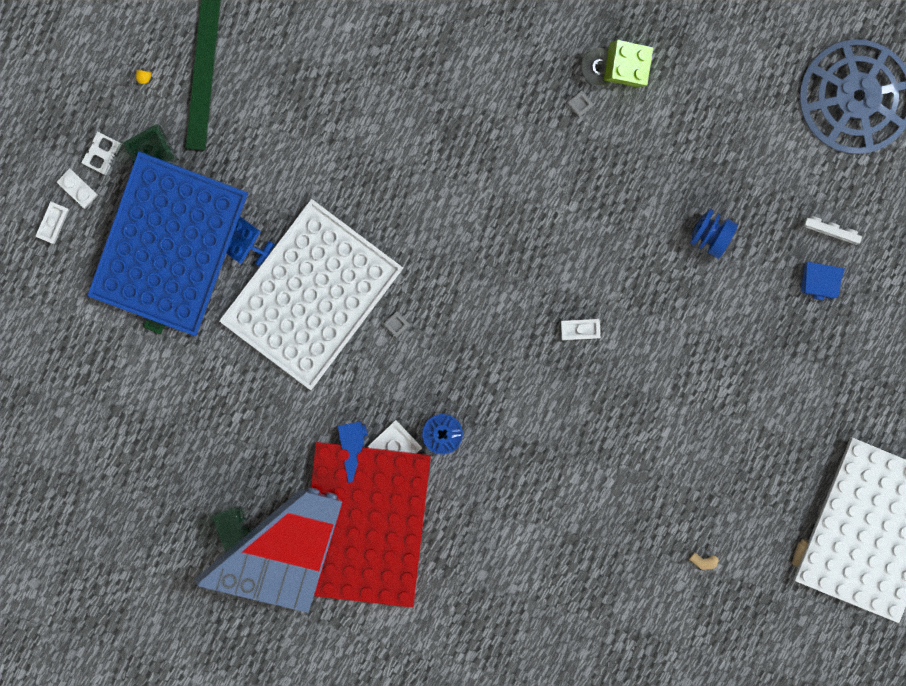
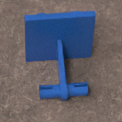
(243, 241)

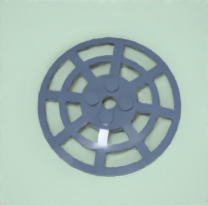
(845, 98)

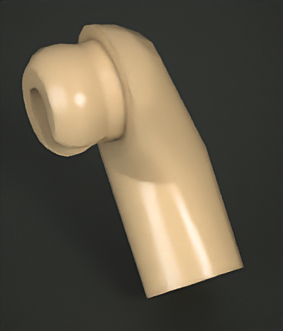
(704, 564)

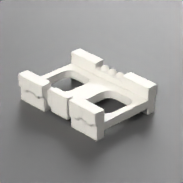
(107, 156)

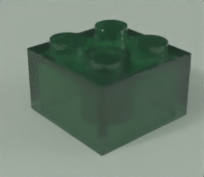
(152, 142)
(231, 526)

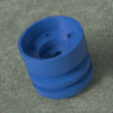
(713, 233)
(441, 422)

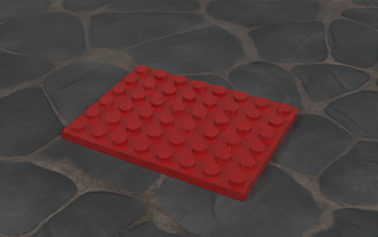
(378, 524)

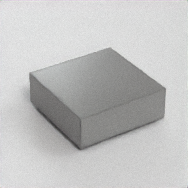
(580, 104)
(396, 324)

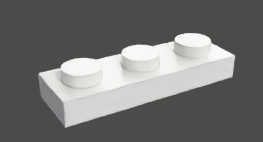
(832, 230)

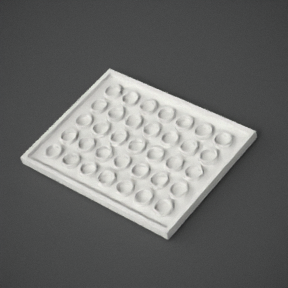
(311, 294)
(861, 534)

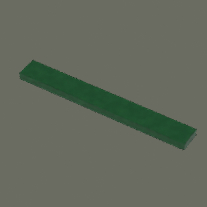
(203, 74)

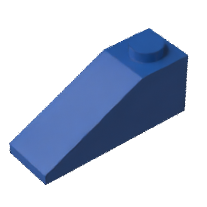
(352, 440)

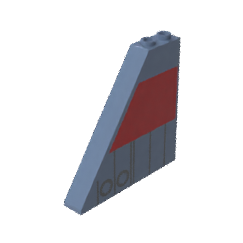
(281, 555)

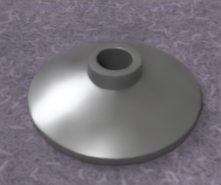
(591, 58)

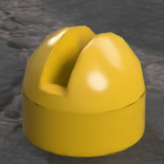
(143, 76)

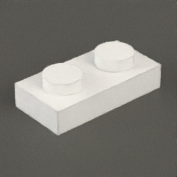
(77, 188)
(52, 222)
(580, 329)

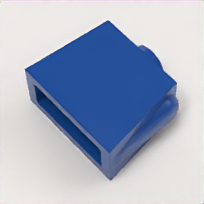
(821, 280)

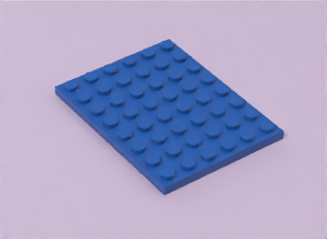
(167, 243)

